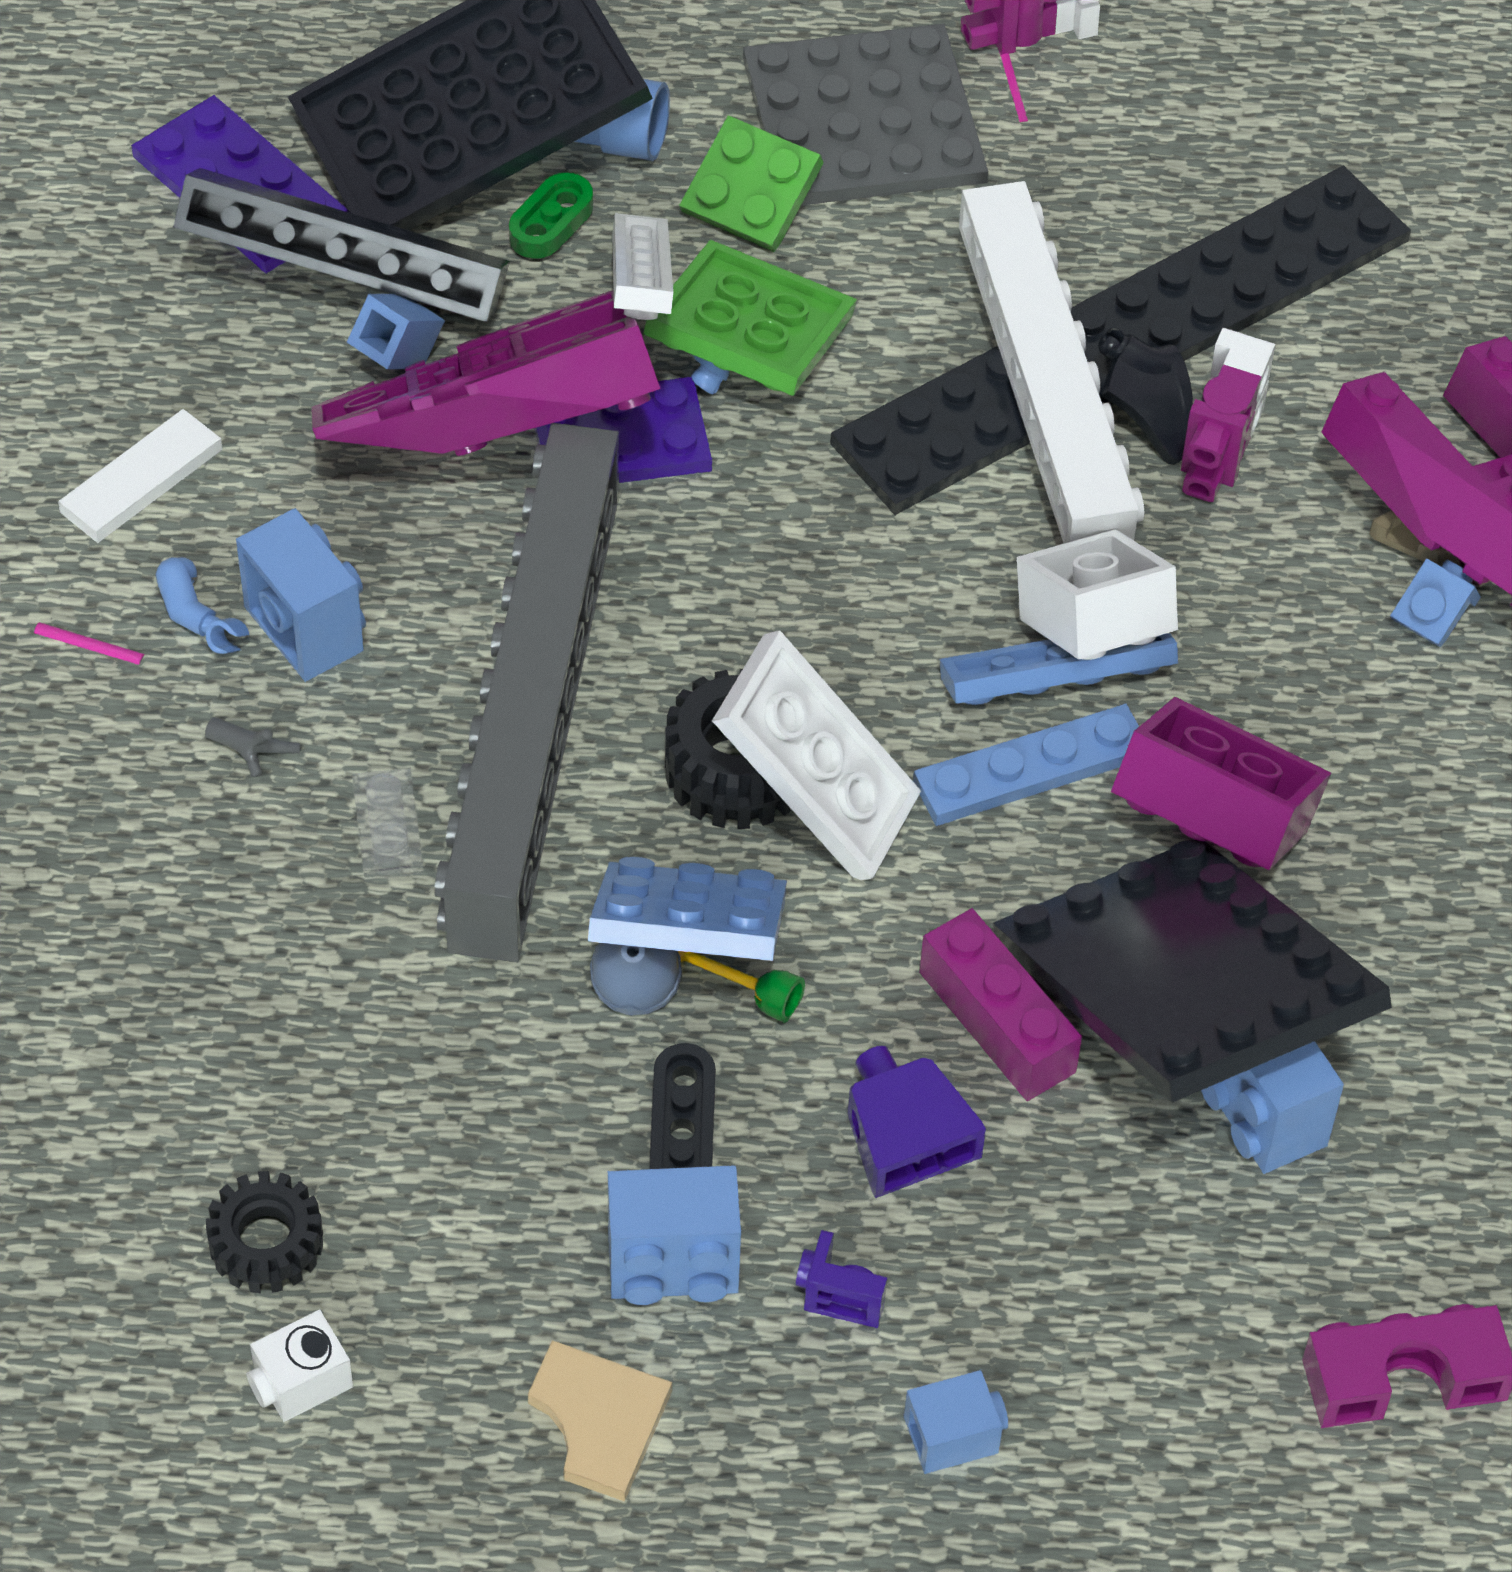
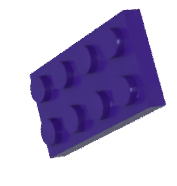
(222, 142)

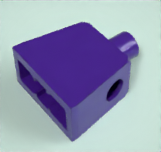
(909, 1122)

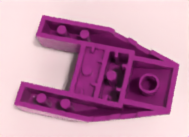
(501, 384)
(1422, 472)

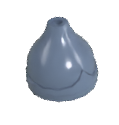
(635, 977)

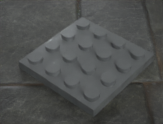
(874, 107)

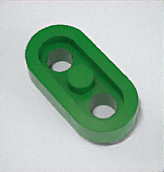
(547, 218)

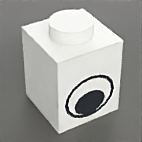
(299, 1366)

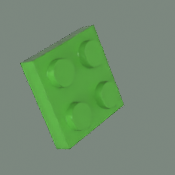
(751, 183)

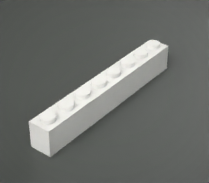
(1048, 363)

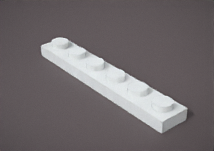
(642, 266)

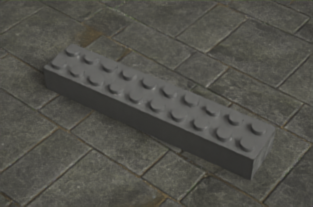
(529, 695)

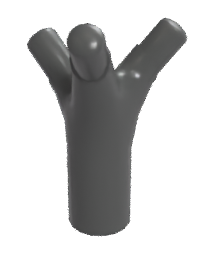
(248, 742)

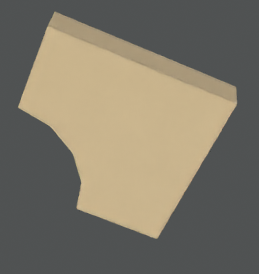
(603, 1414)

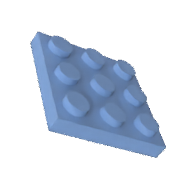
(688, 909)

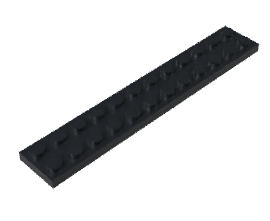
(1183, 301)

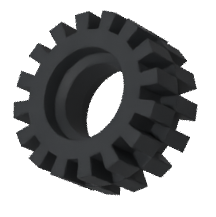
(259, 1200)

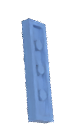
(1043, 664)
(1026, 765)

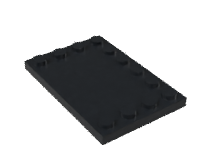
(466, 103)
(1190, 968)

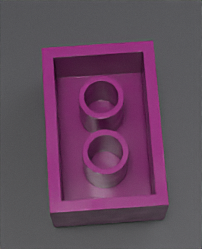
(1220, 783)

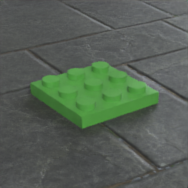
(752, 317)

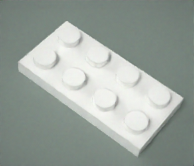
(817, 755)

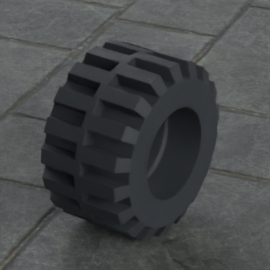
(703, 775)

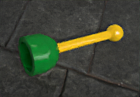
(775, 992)

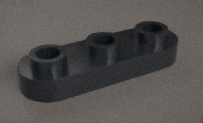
(683, 1107)

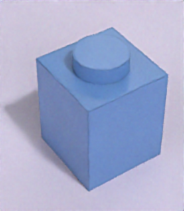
(395, 330)
(955, 1421)

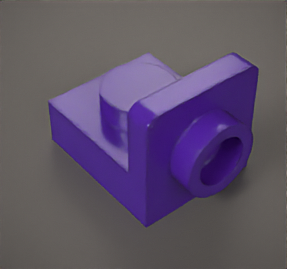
(840, 1291)

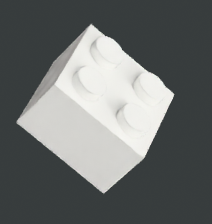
(1097, 594)

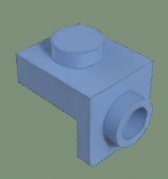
(1436, 601)

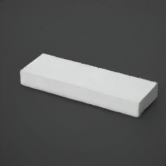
(140, 475)

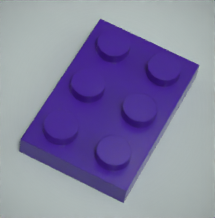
(655, 438)

